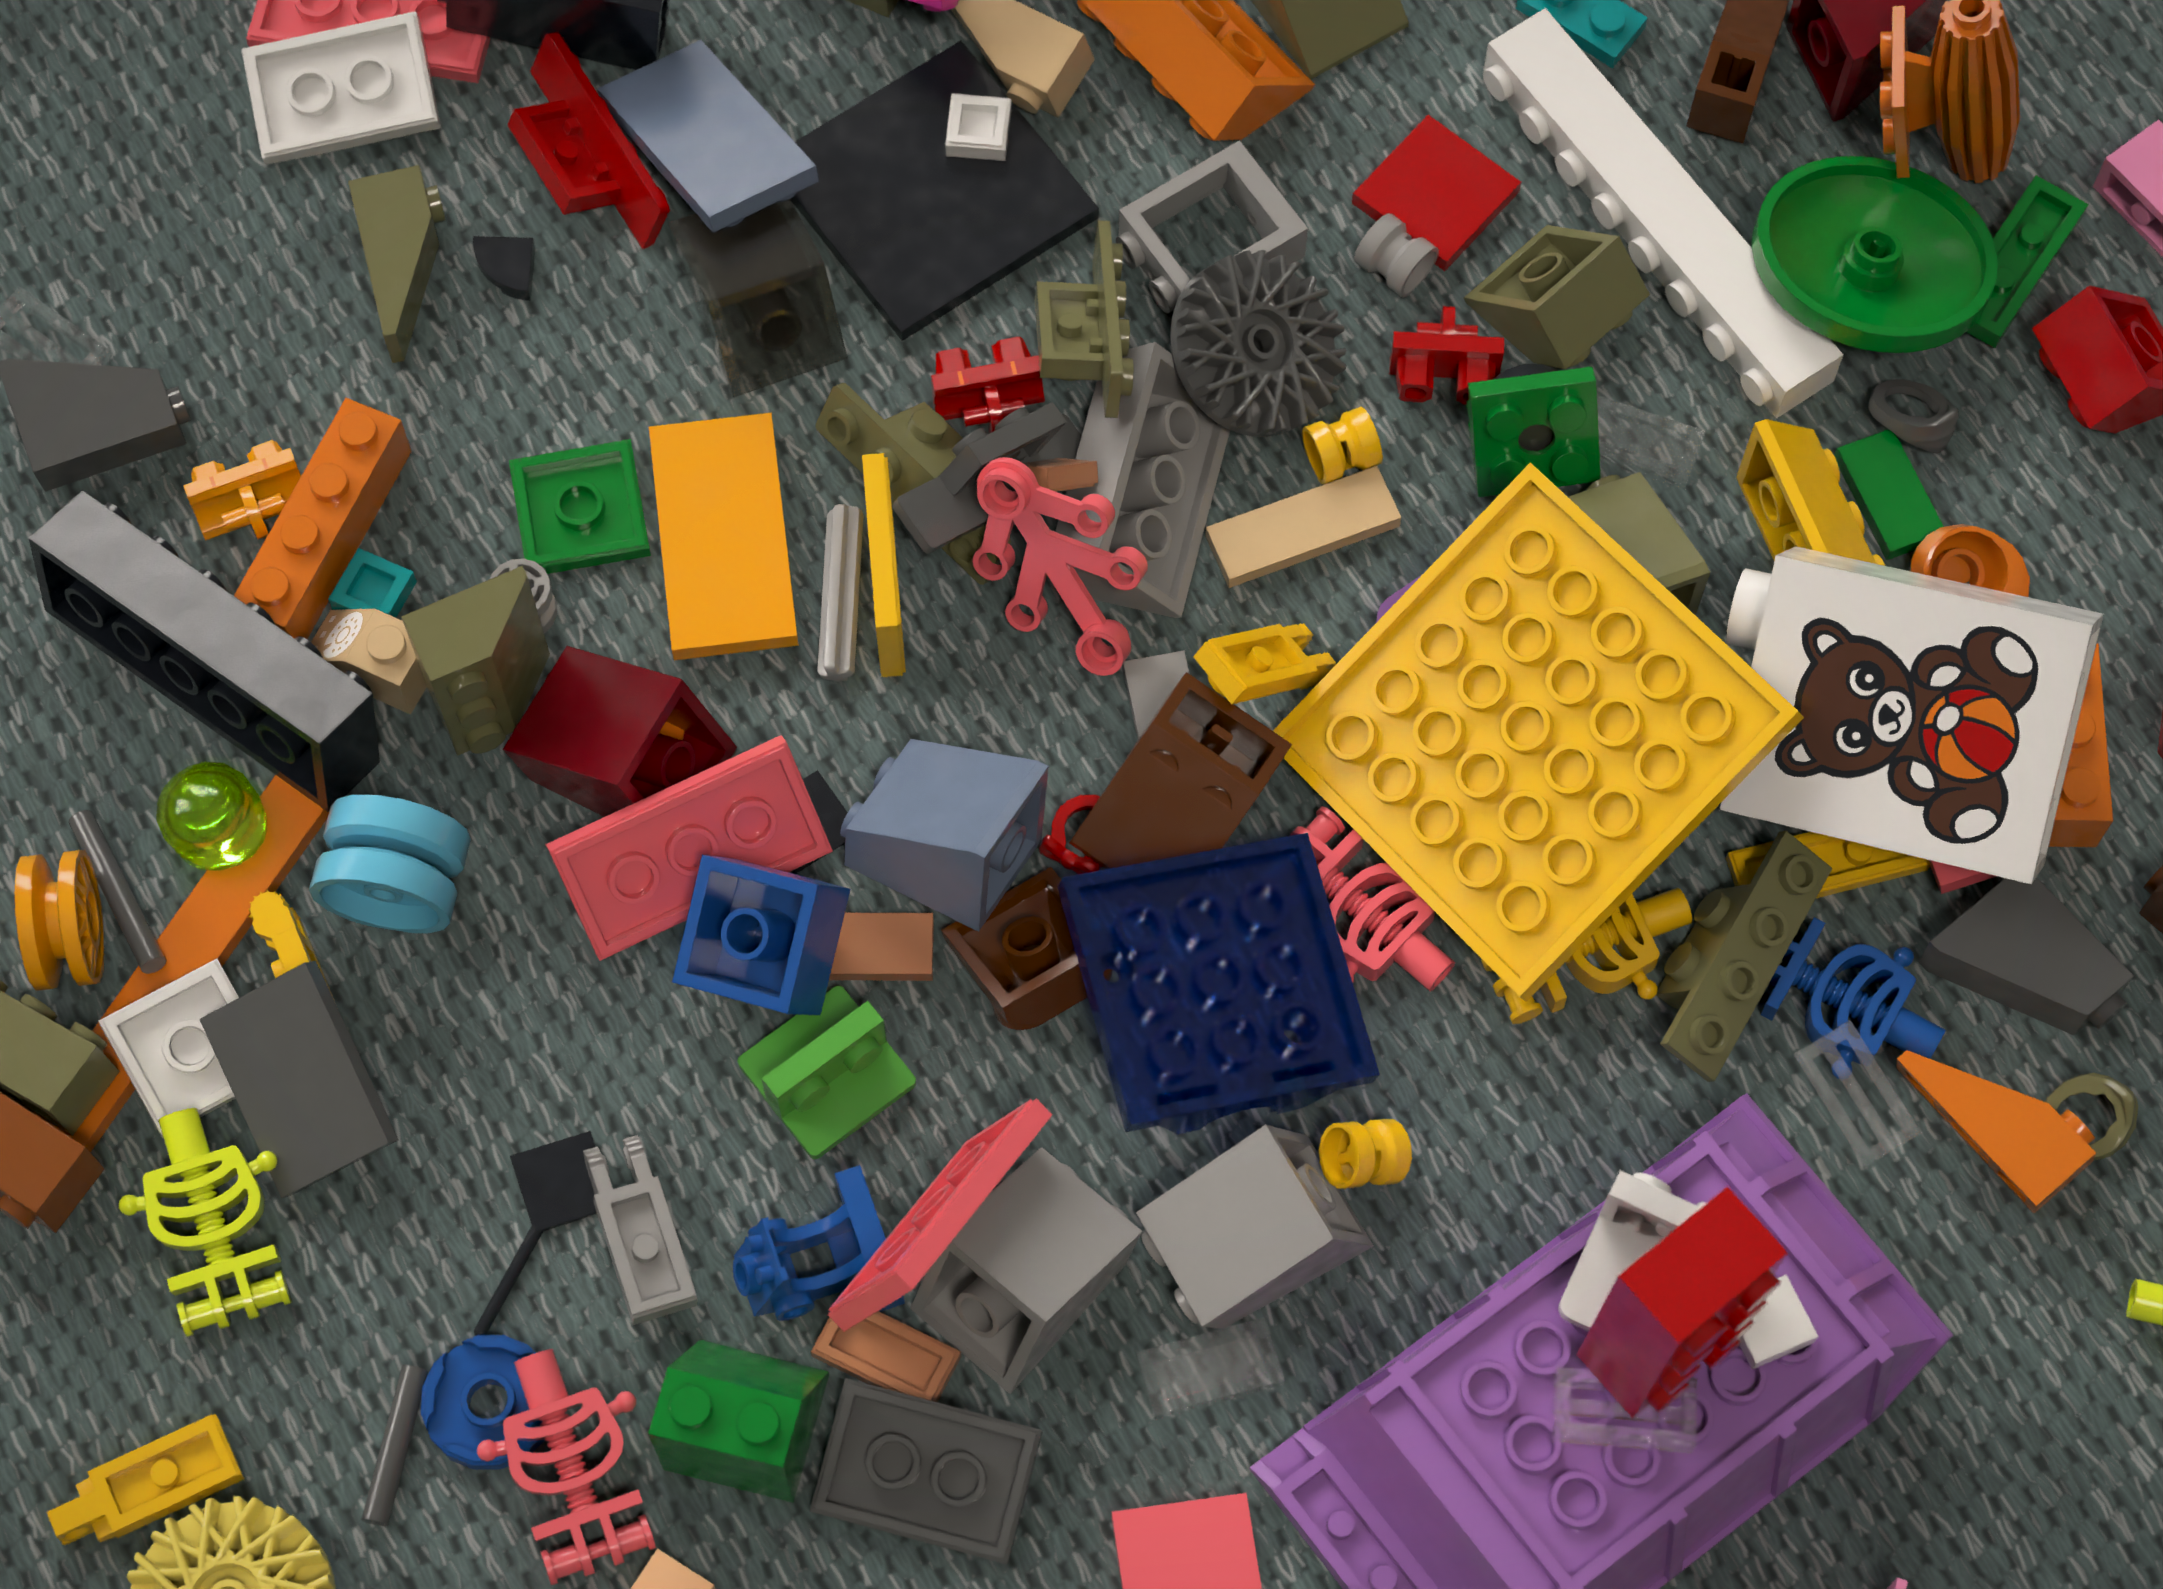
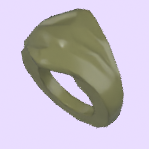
(2118, 1094)

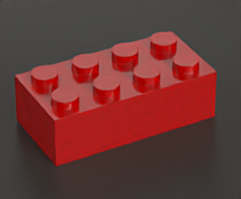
(1683, 1305)

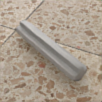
(840, 593)

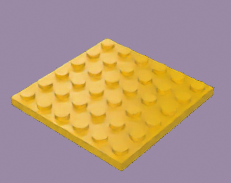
(1533, 730)

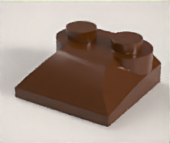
(1023, 955)

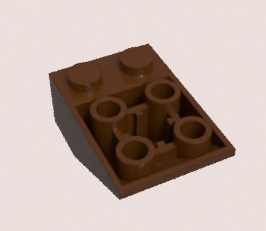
(1182, 781)

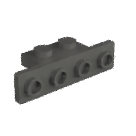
(949, 503)

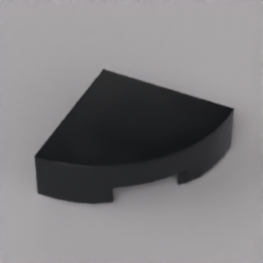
(507, 263)

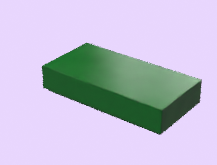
(1888, 492)

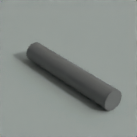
(394, 1446)

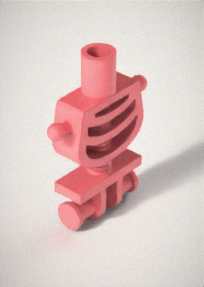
(1404, 945)
(548, 1403)

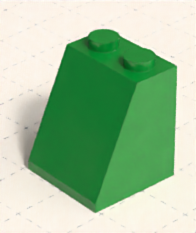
(737, 1419)

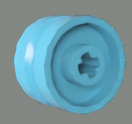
(390, 863)

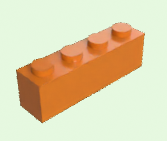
(326, 517)

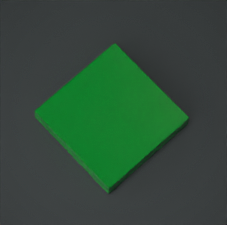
(580, 507)

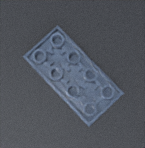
(708, 136)

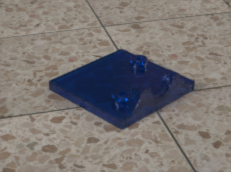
(1211, 973)

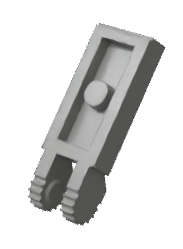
(641, 1237)

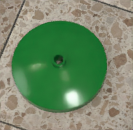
(1874, 254)

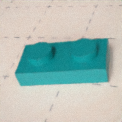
(1596, 26)

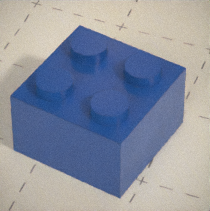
(761, 935)

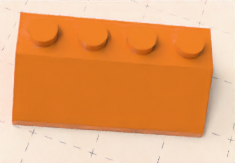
(1206, 60)

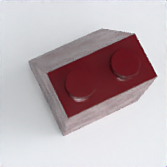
(1843, 43)
(599, 736)

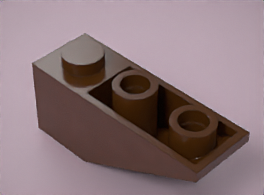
(1736, 67)

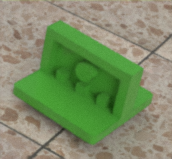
(828, 1072)

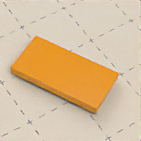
(723, 536)

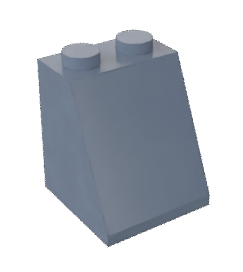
(948, 827)

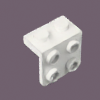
(1631, 1223)

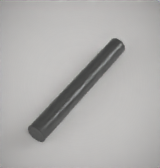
(117, 892)

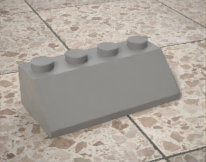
(1160, 476)

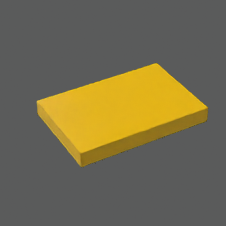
(883, 565)

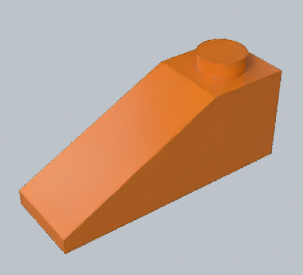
(2013, 1133)

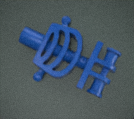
(1893, 1023)

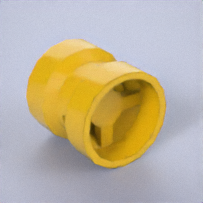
(1342, 445)
(1376, 1153)

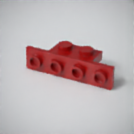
(582, 148)

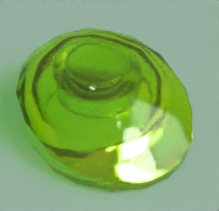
(211, 816)

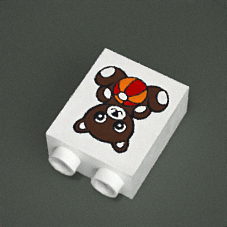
(1924, 707)

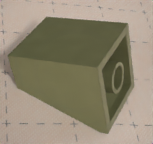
(1648, 532)

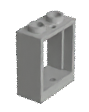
(1247, 186)

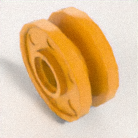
(59, 920)

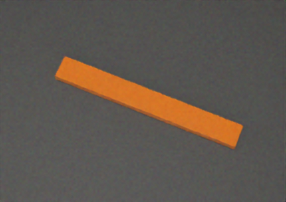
(211, 926)

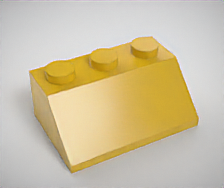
(1798, 493)

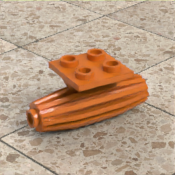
(1962, 89)

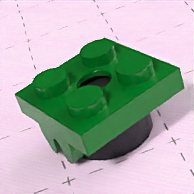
(1534, 418)

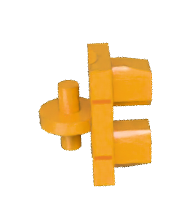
(243, 494)

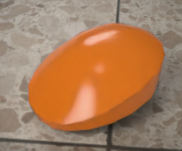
(1972, 556)

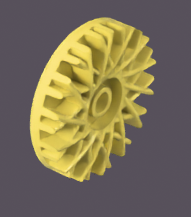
(233, 1549)

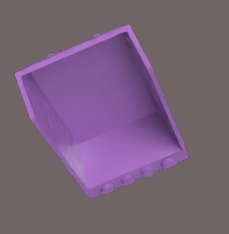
(1448, 1453)

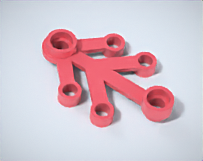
(1055, 557)

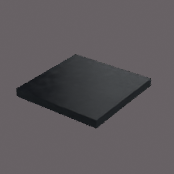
(927, 225)

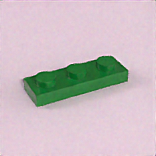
(2025, 251)

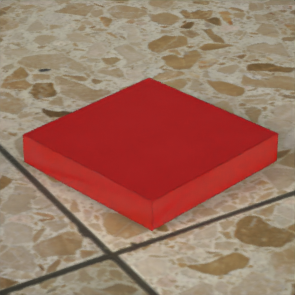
(1438, 189)

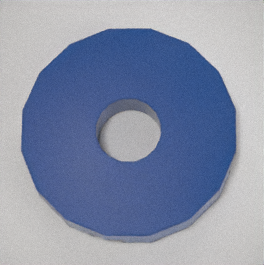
(451, 1386)

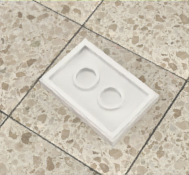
(341, 88)

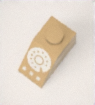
(376, 650)

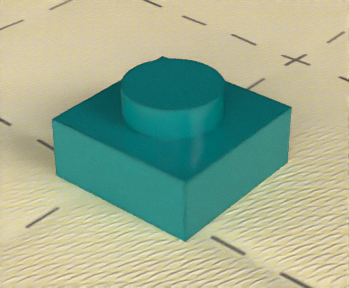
(373, 584)

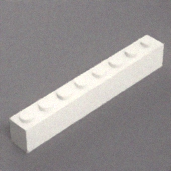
(1657, 212)

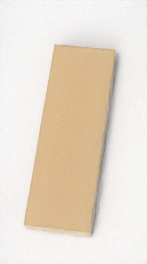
(1303, 526)

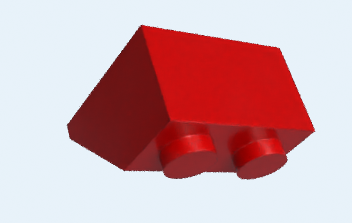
(2107, 357)

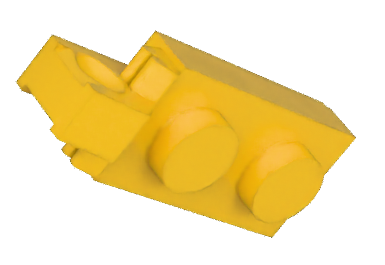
(149, 1483)

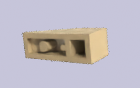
(1028, 51)

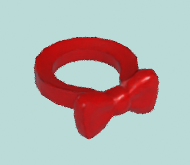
(1054, 845)

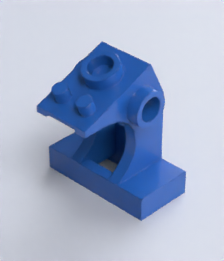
(764, 1262)

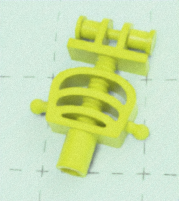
(192, 1160)

